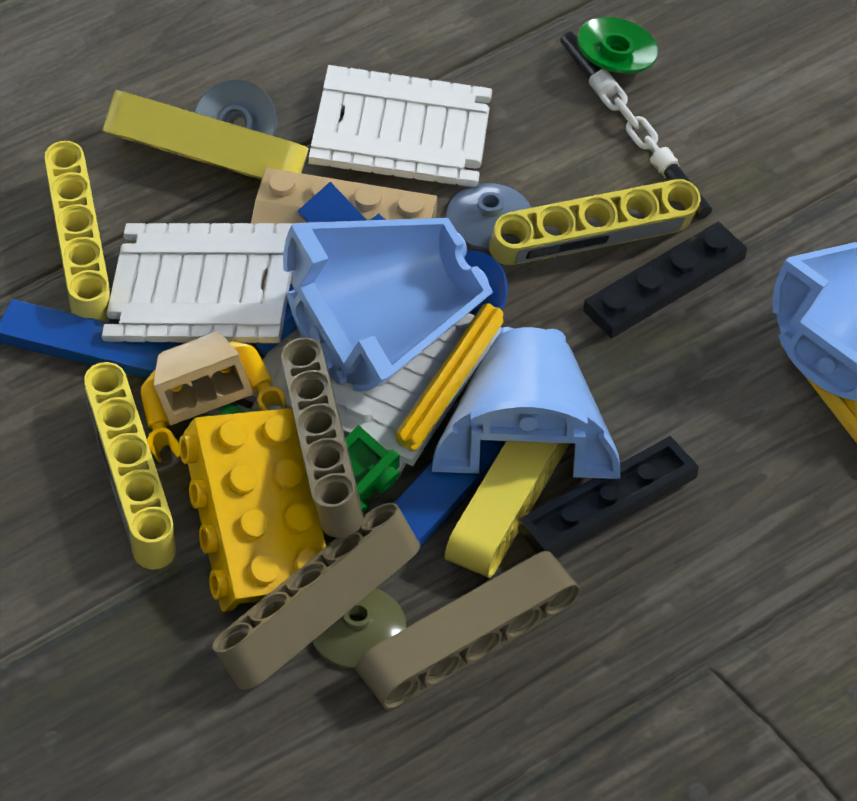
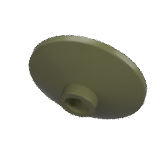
(349, 640)

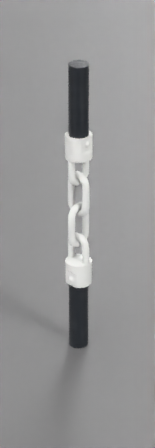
(606, 87)

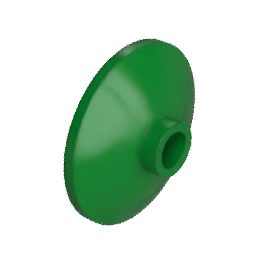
(617, 45)

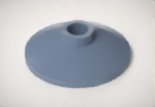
(239, 100)
(477, 210)

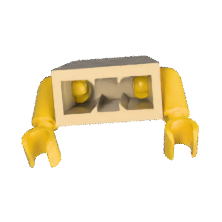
(200, 379)

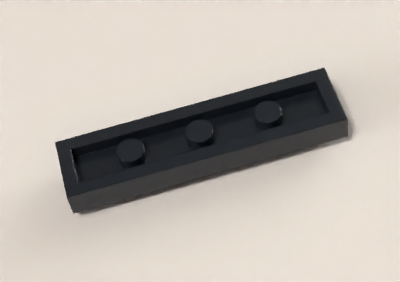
(664, 279)
(607, 501)

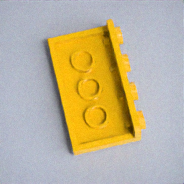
(250, 501)

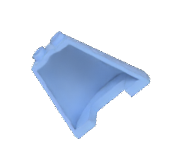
(378, 291)
(819, 316)
(528, 393)

